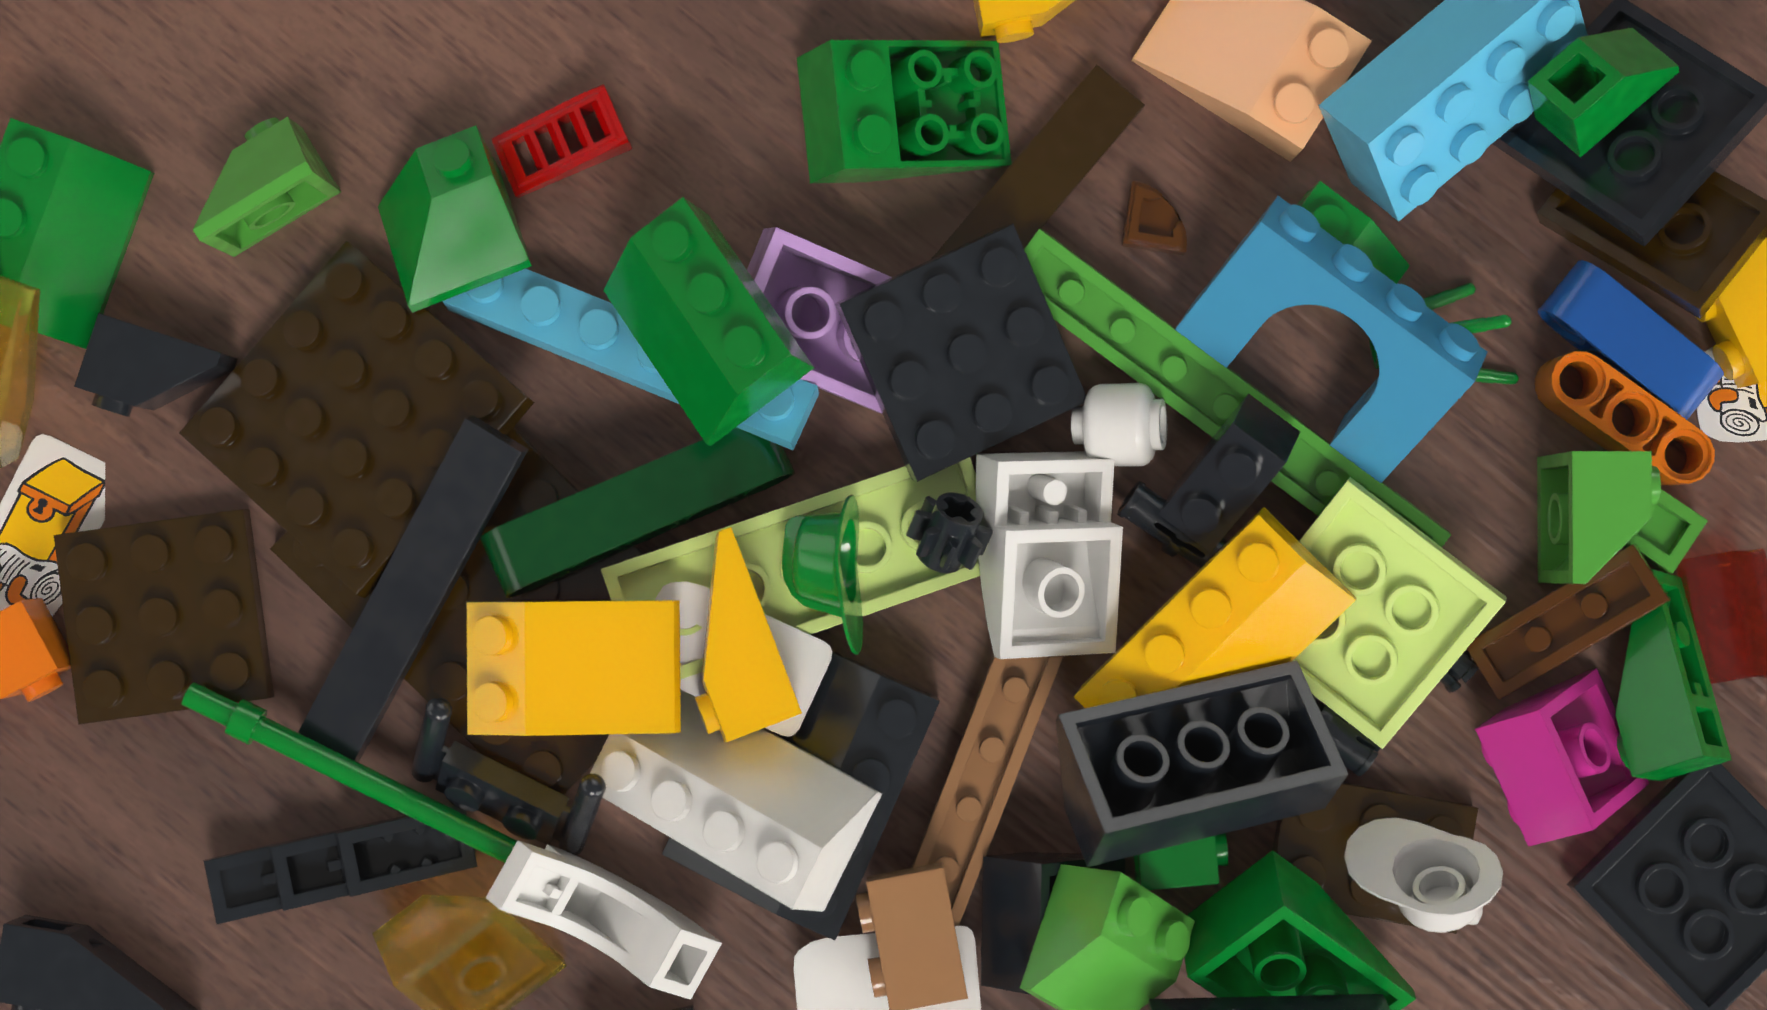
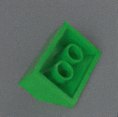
(65, 224)
(703, 321)

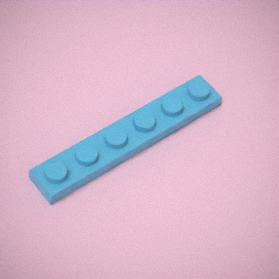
(598, 338)

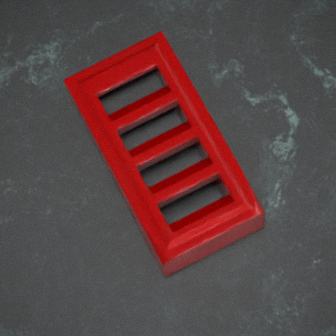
(572, 110)

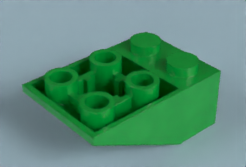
(902, 109)

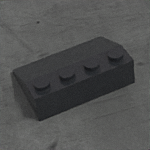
(867, 730)

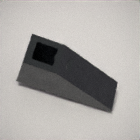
(74, 968)

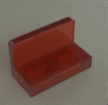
(1729, 611)

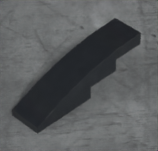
(331, 866)

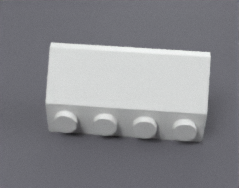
(743, 804)

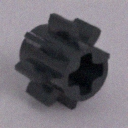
(949, 532)

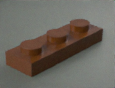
(1567, 622)

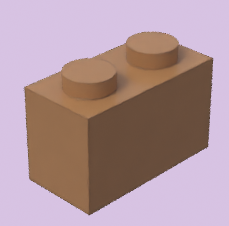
(914, 938)

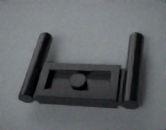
(487, 786)

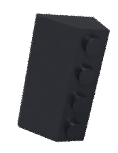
(1195, 762)

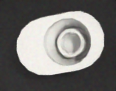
(1427, 872)

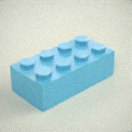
(1444, 94)

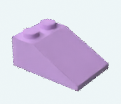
(802, 287)

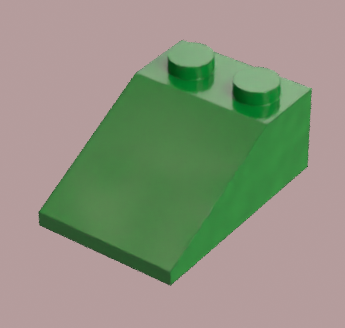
(1285, 937)

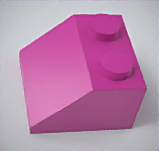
(1559, 759)

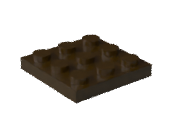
(160, 611)

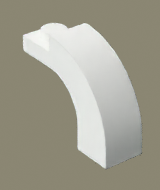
(608, 913)

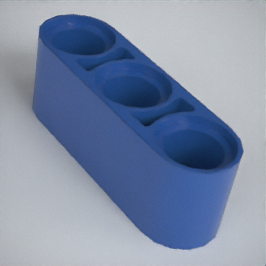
(1624, 332)

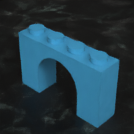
(1296, 262)

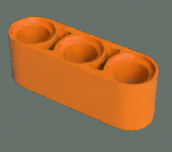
(1593, 410)

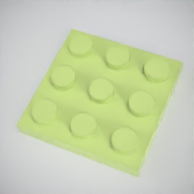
(1409, 616)

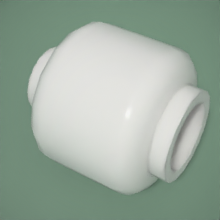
(1121, 423)

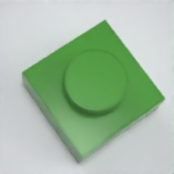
(1668, 533)

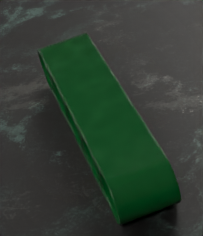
(632, 509)

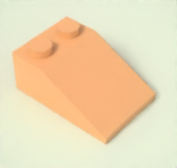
(1254, 63)

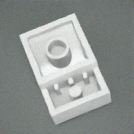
(1051, 554)

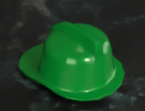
(822, 566)

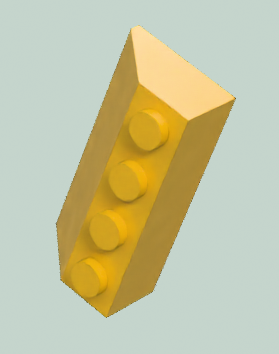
(1239, 613)

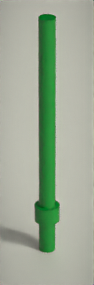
(249, 724)

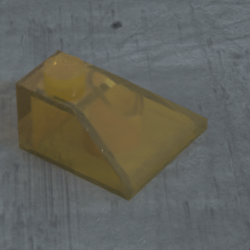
(464, 954)

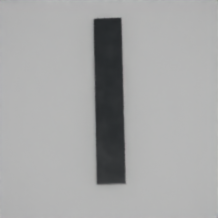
(413, 588)

